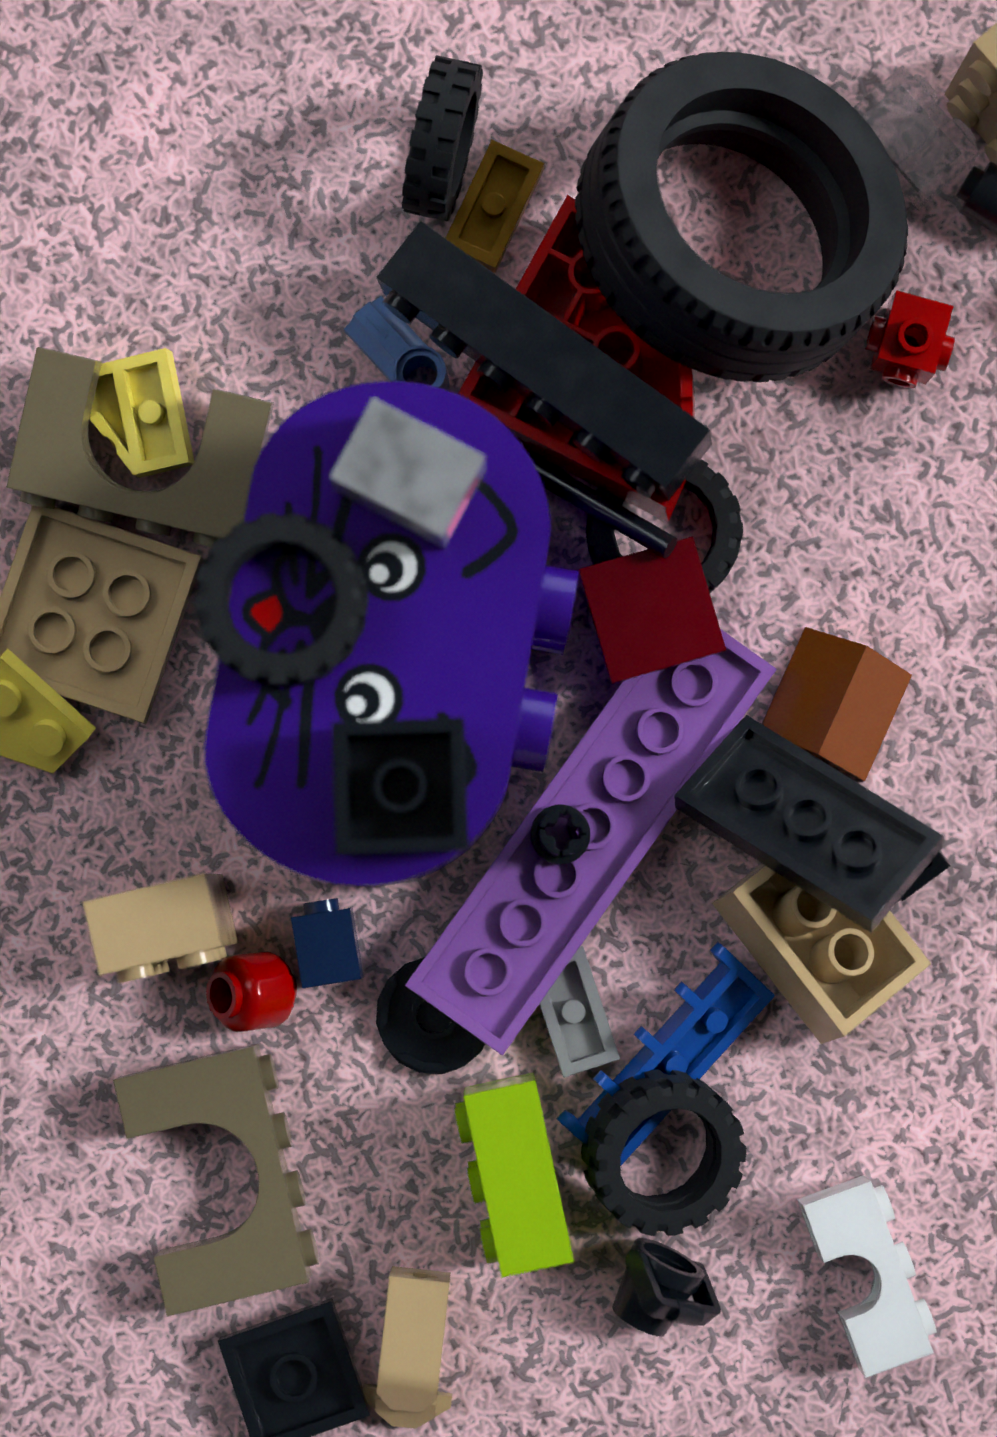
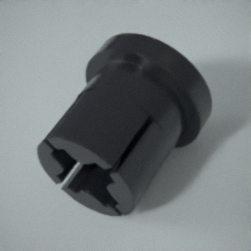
(545, 844)

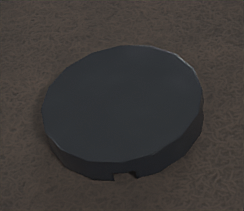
(409, 1041)

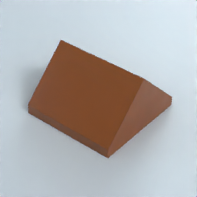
(837, 701)

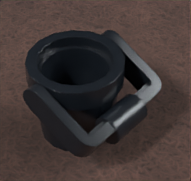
(658, 1289)

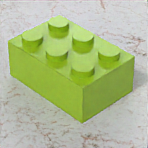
(513, 1175)

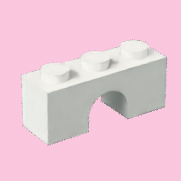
(889, 1323)

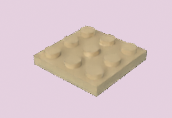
(95, 609)

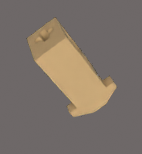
(411, 1349)

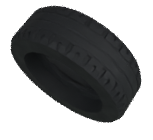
(804, 138)

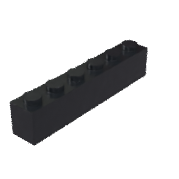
(544, 362)

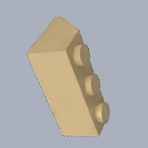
(816, 955)

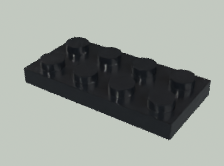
(809, 823)

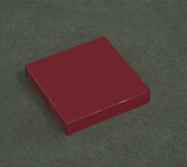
(651, 611)

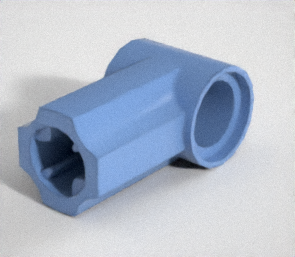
(393, 344)

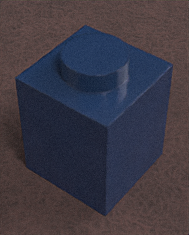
(326, 944)

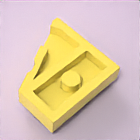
(143, 413)

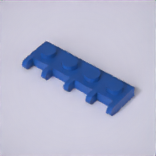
(688, 1039)

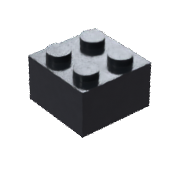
(400, 786)

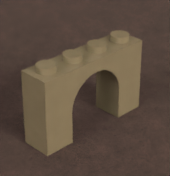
(57, 463)
(267, 1248)

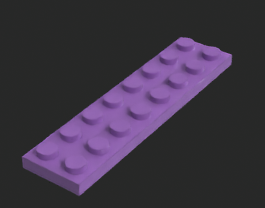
(623, 778)

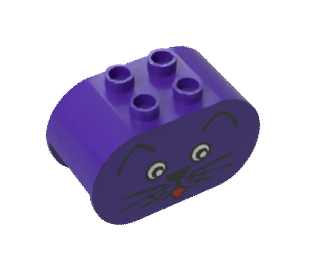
(438, 641)

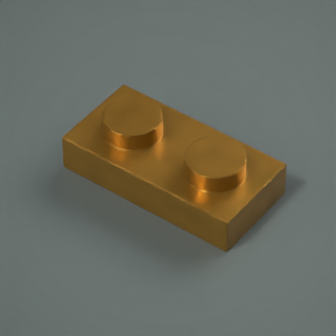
(495, 204)

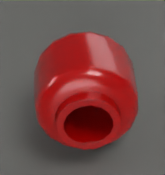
(251, 991)

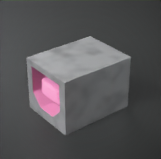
(408, 472)

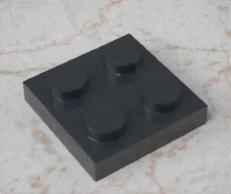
(295, 1374)

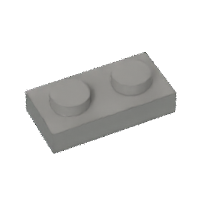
(578, 1019)

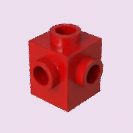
(923, 324)

